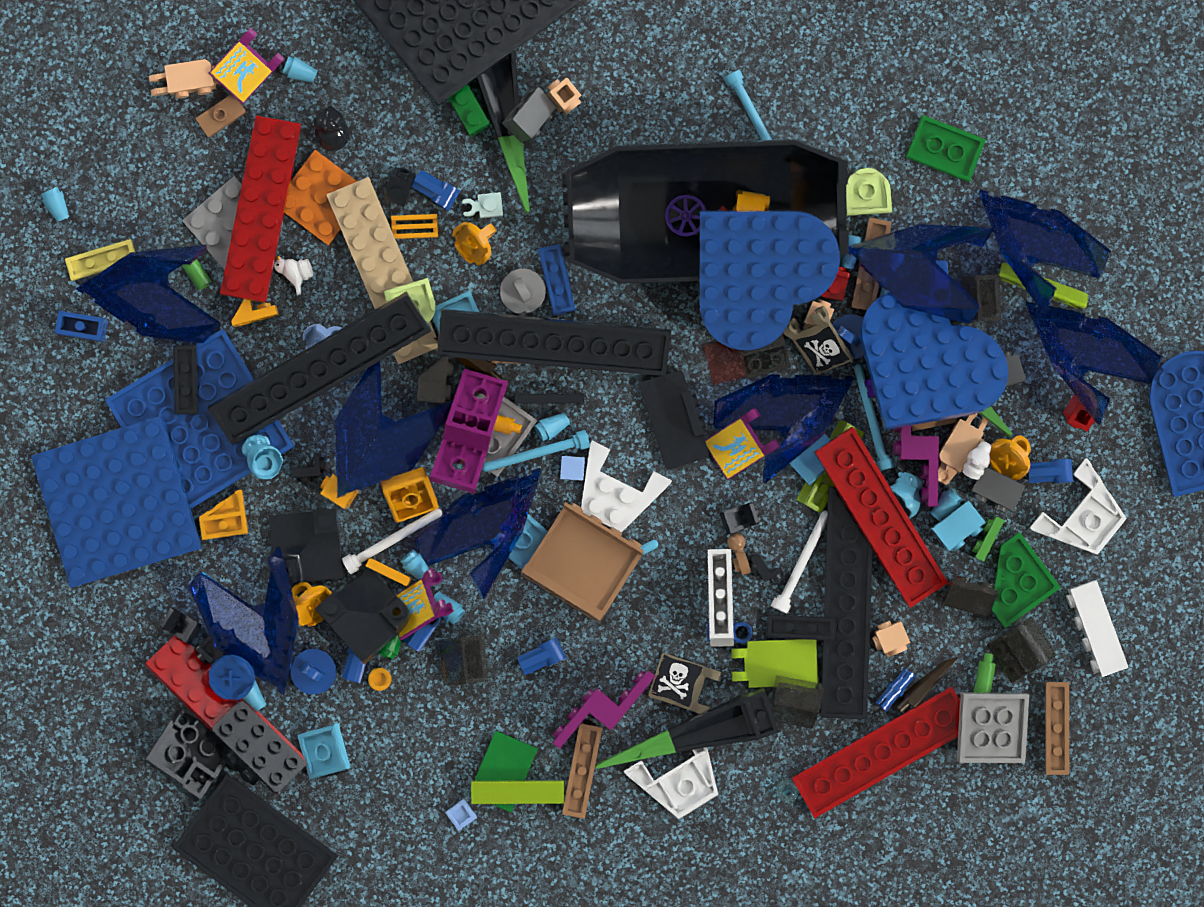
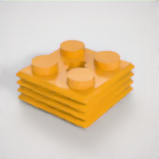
(409, 494)

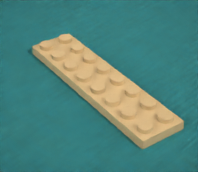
(375, 252)

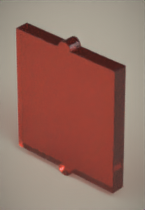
(723, 363)

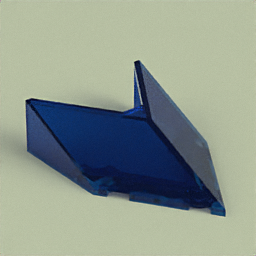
(1041, 236)
(908, 267)
(140, 293)
(1094, 345)
(793, 406)
(373, 445)
(479, 520)
(256, 633)

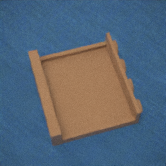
(583, 562)

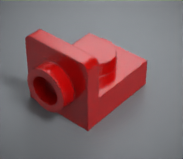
(838, 287)

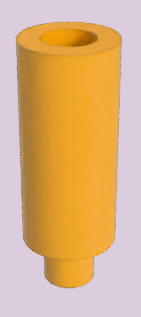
(506, 425)

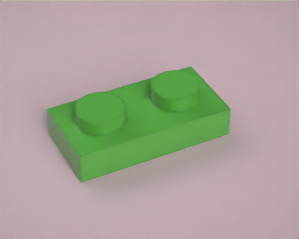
(992, 529)

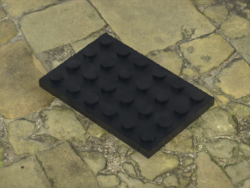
(254, 848)

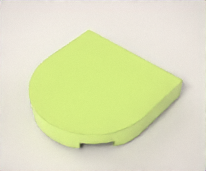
(868, 193)
(421, 295)

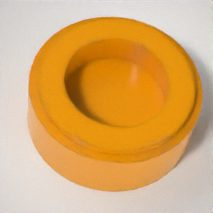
(379, 679)

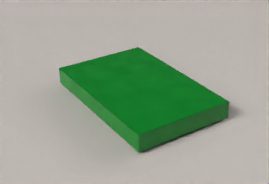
(945, 148)
(506, 760)

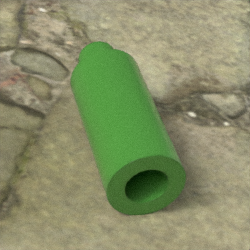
(197, 275)
(985, 674)

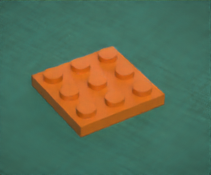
(308, 198)

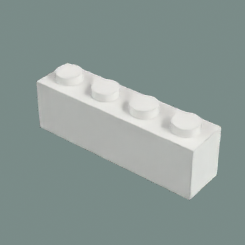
(720, 597)
(1097, 629)

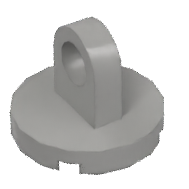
(522, 291)

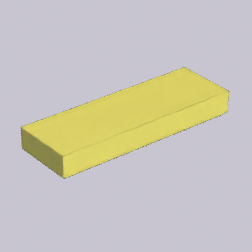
(97, 260)

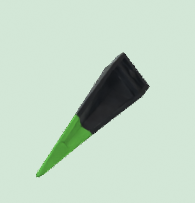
(500, 97)
(731, 722)

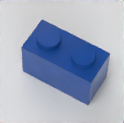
(81, 326)

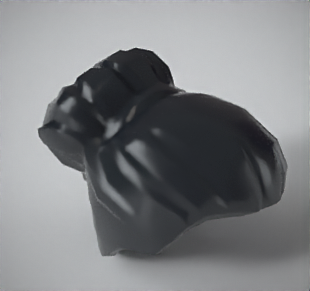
(331, 129)

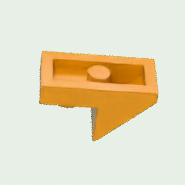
(247, 314)

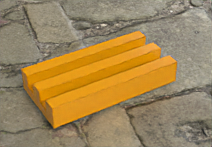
(434, 225)
(389, 572)

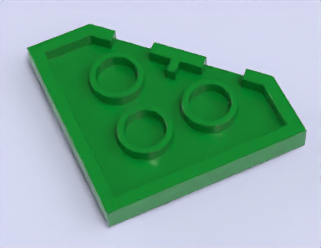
(1020, 581)

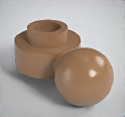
(736, 543)

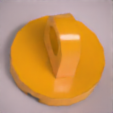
(473, 242)
(1010, 458)
(308, 602)

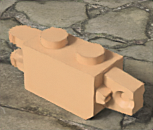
(185, 79)
(957, 447)

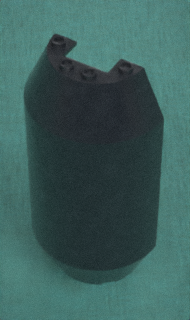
(623, 196)

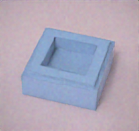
(572, 468)
(461, 814)

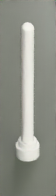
(354, 561)
(782, 602)

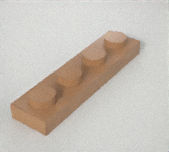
(866, 286)
(1057, 728)
(582, 770)

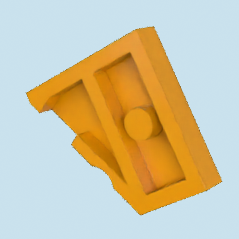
(225, 518)

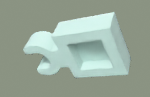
(488, 205)

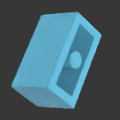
(958, 526)

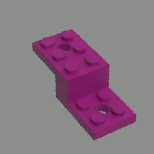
(468, 431)
(920, 449)
(602, 707)

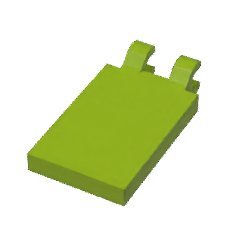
(776, 657)

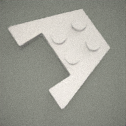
(611, 499)
(1093, 519)
(682, 787)

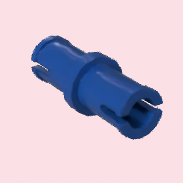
(895, 689)

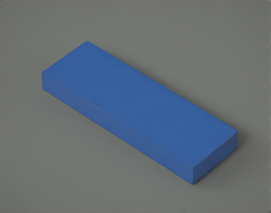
(556, 279)

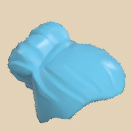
(262, 457)
(907, 492)

